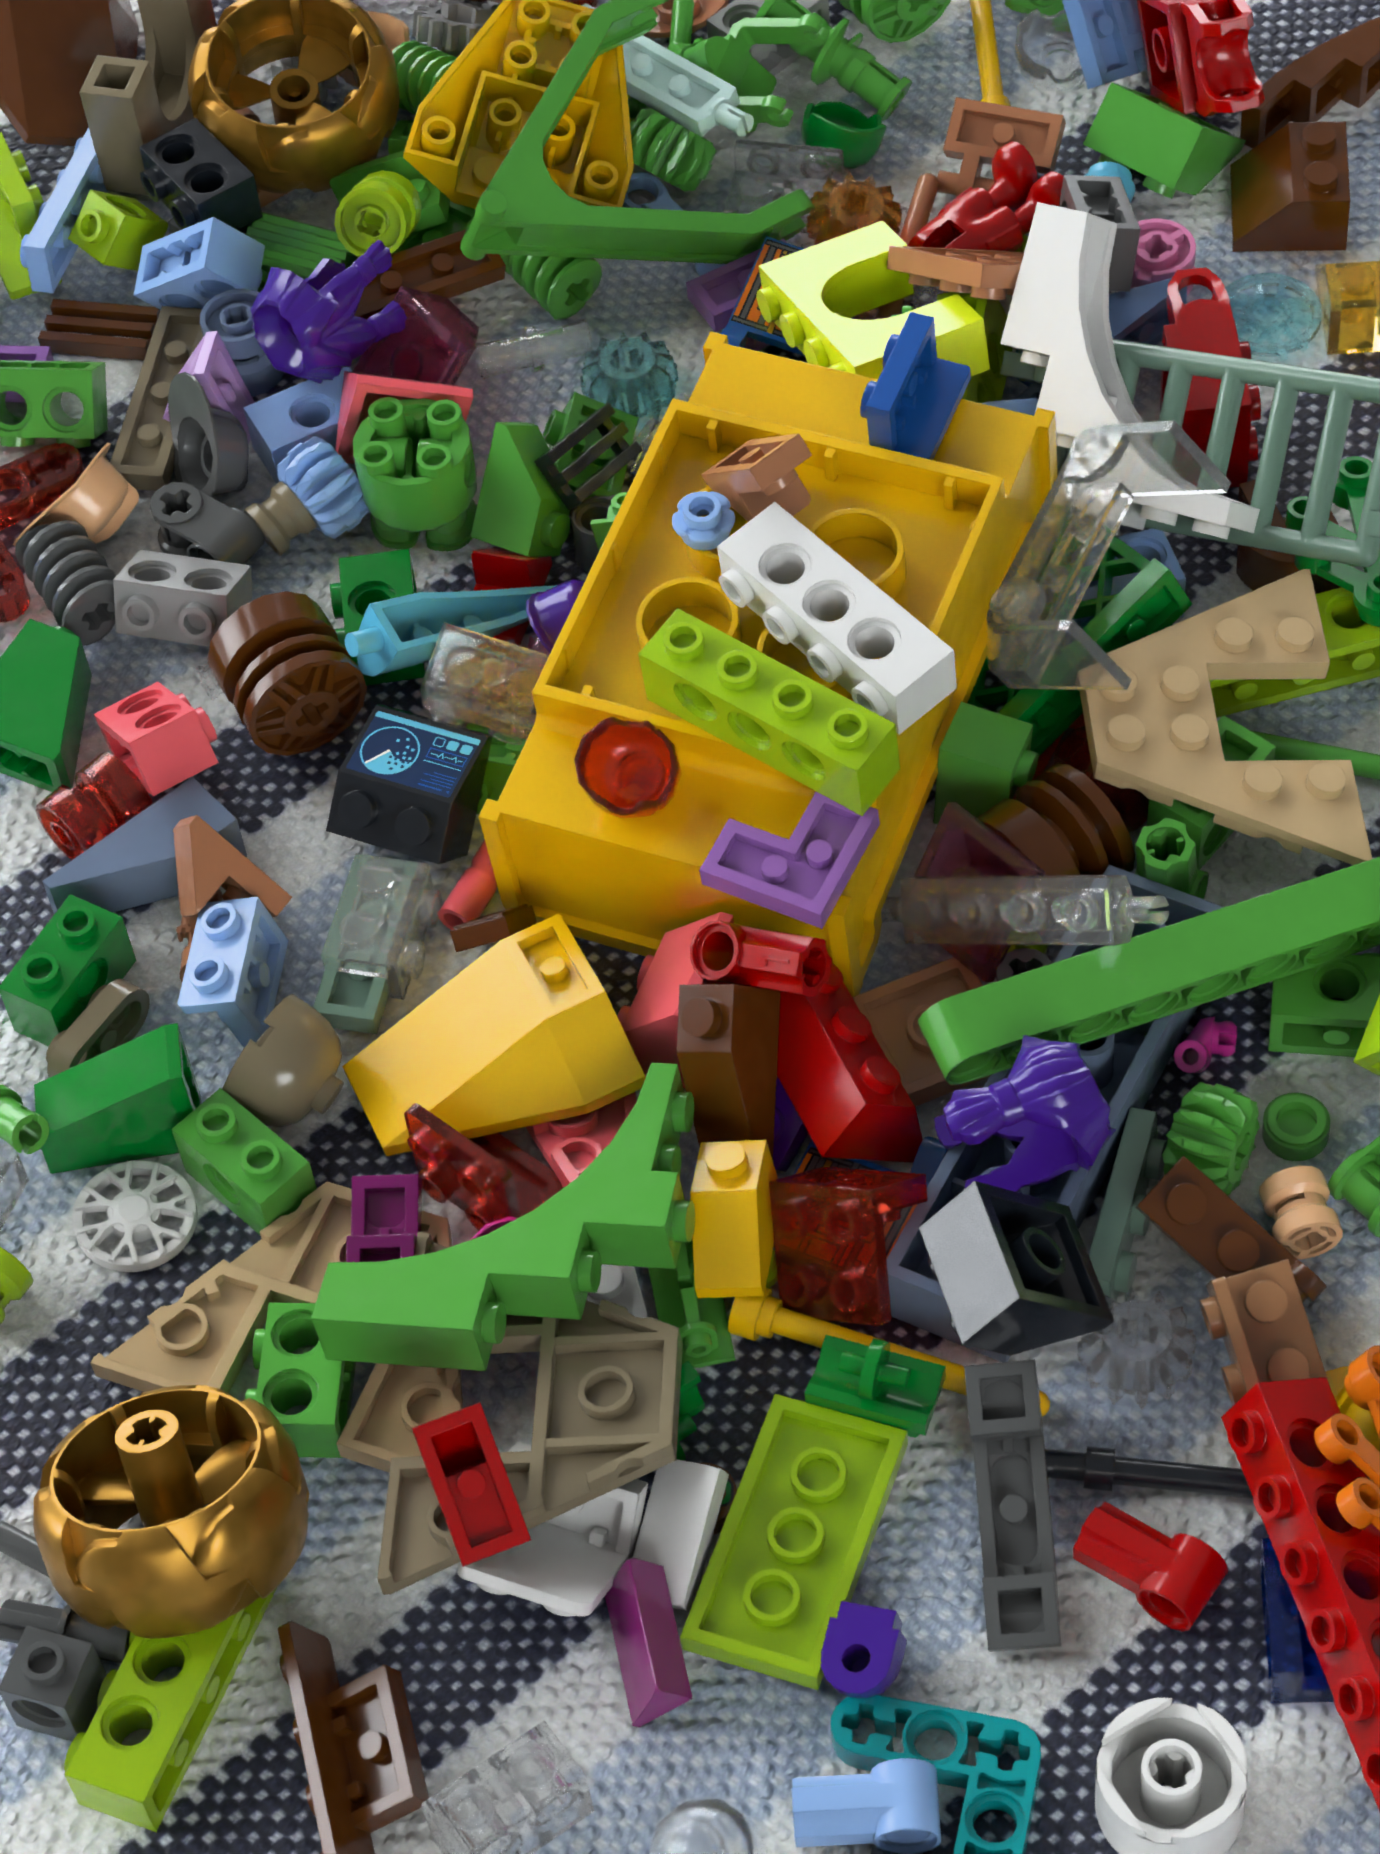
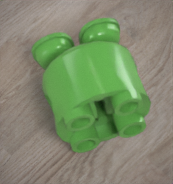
(417, 473)

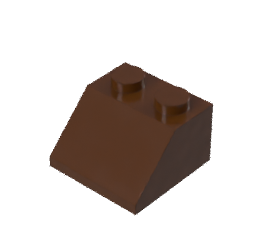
(1293, 191)

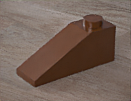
(730, 1059)

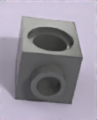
(52, 1683)

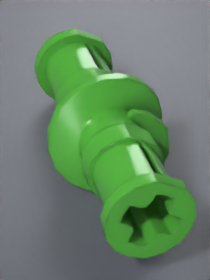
(842, 59)

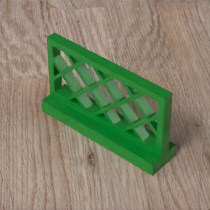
(1140, 609)

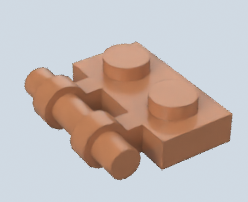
(983, 127)

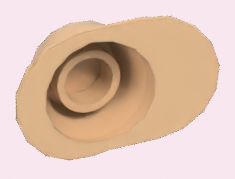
(97, 501)

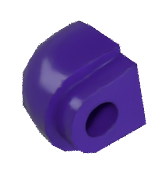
(863, 1650)

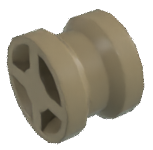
(281, 518)

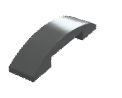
(1013, 1506)

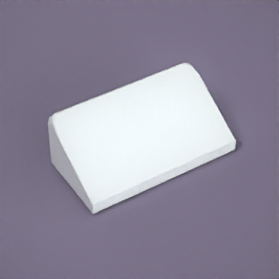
(681, 1525)

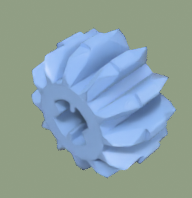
(324, 486)

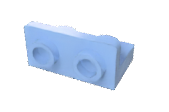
(234, 965)

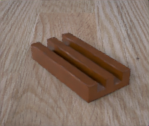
(103, 323)

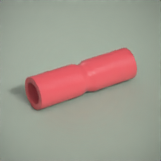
(471, 892)

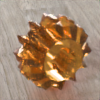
(849, 207)

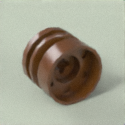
(286, 673)
(1063, 824)

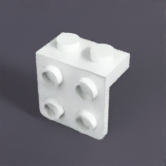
(569, 1556)

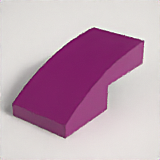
(384, 1217)

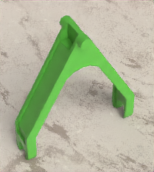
(534, 217)

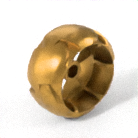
(307, 140)
(167, 1461)

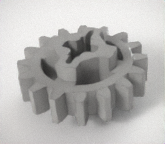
(451, 23)

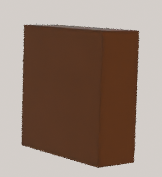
(492, 927)

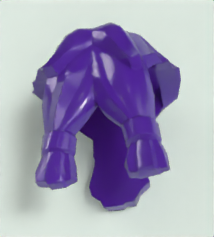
(311, 323)
(1044, 1104)

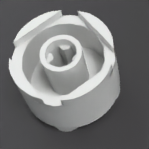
(1197, 1761)

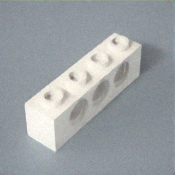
(803, 585)

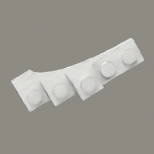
(1065, 326)

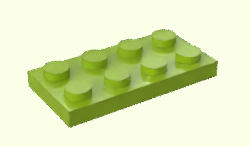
(794, 1540)

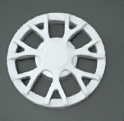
(134, 1215)

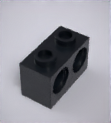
(199, 178)

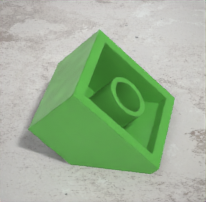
(1160, 142)

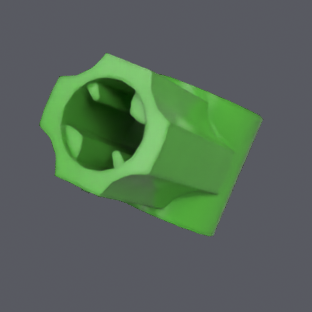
(1169, 857)

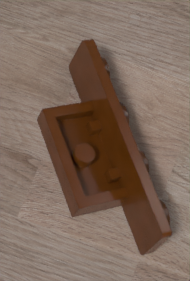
(353, 1743)

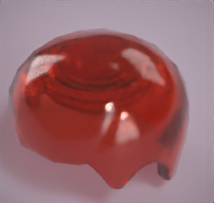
(628, 767)

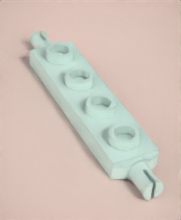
(681, 89)

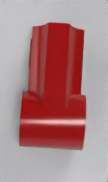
(760, 958)
(1166, 1574)

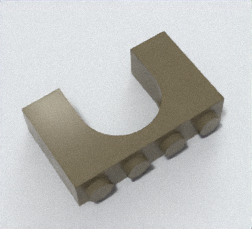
(143, 99)

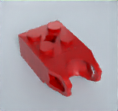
(1200, 55)
(1210, 328)

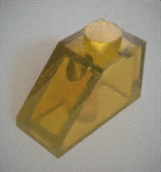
(1350, 306)

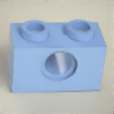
(294, 417)

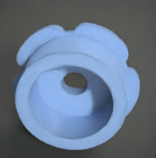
(707, 531)

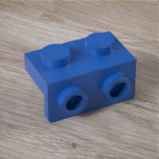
(914, 393)

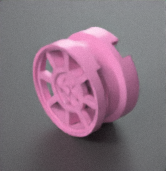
(1162, 251)

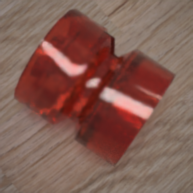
(100, 803)

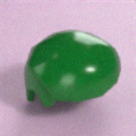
(845, 129)

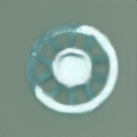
(1273, 315)

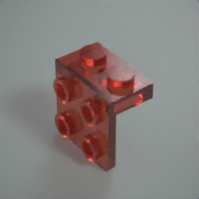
(480, 1174)

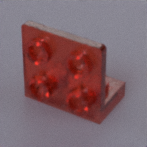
(834, 1239)

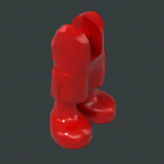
(985, 218)

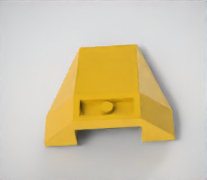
(493, 89)
(501, 1045)

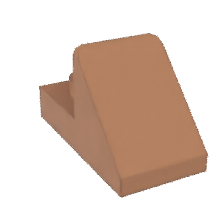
(762, 474)
(210, 861)

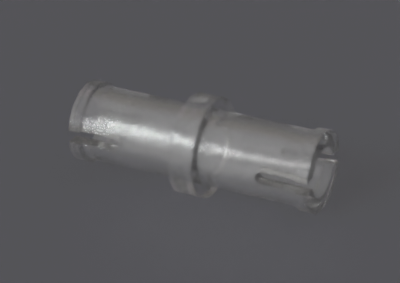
(533, 349)

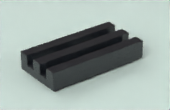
(611, 438)

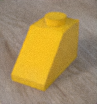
(732, 1218)

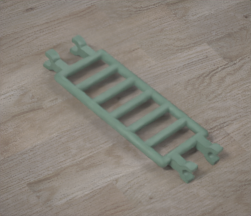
(1288, 382)

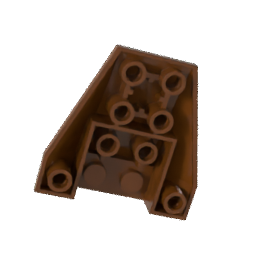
(47, 57)

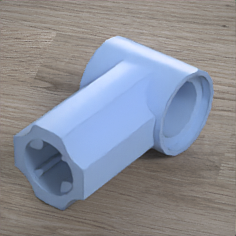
(888, 1807)

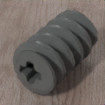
(70, 577)

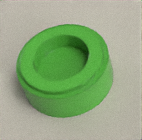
(1296, 1126)

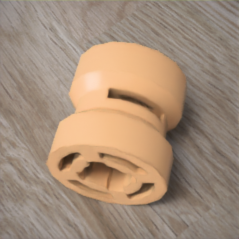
(1300, 1211)

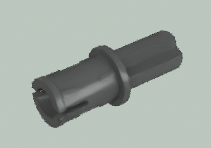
(15, 1615)

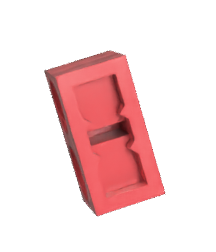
(159, 736)

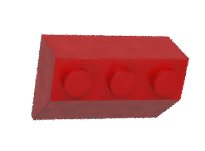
(843, 1079)

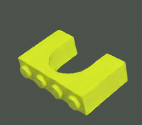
(827, 284)

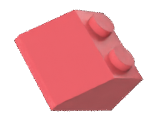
(653, 1015)

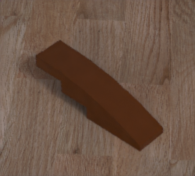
(1310, 86)

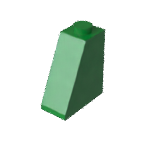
(43, 705)
(119, 1103)

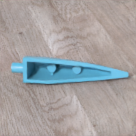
(406, 628)

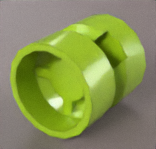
(378, 208)

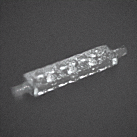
(1021, 910)

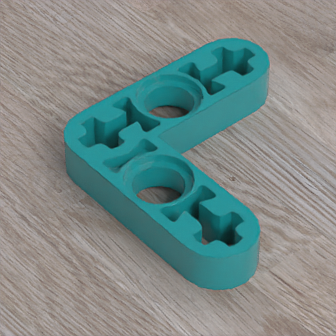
(985, 1783)

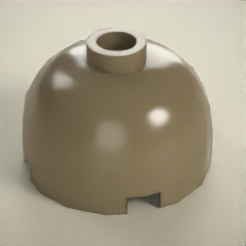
(288, 1066)

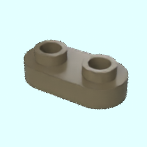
(110, 1020)

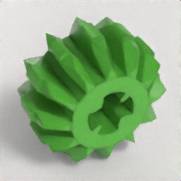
(670, 150)
(1214, 1133)

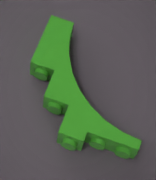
(455, 1301)

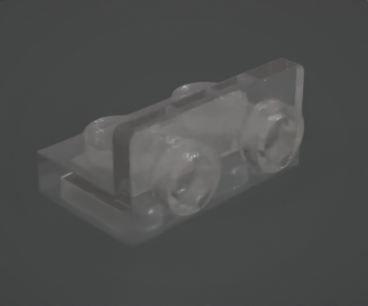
(775, 169)
(482, 683)

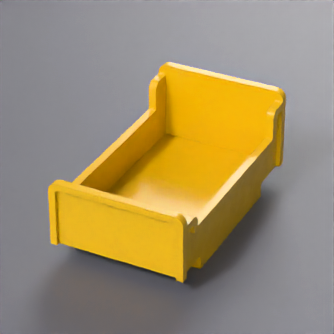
(913, 525)

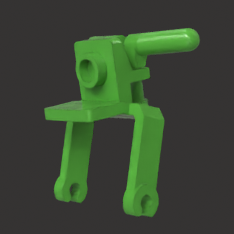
(731, 61)

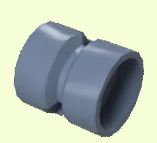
(231, 317)

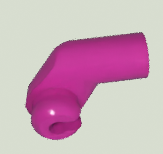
(1204, 1040)

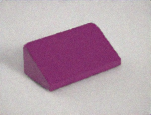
(647, 1641)

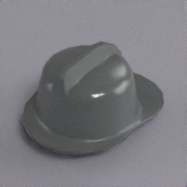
(207, 441)

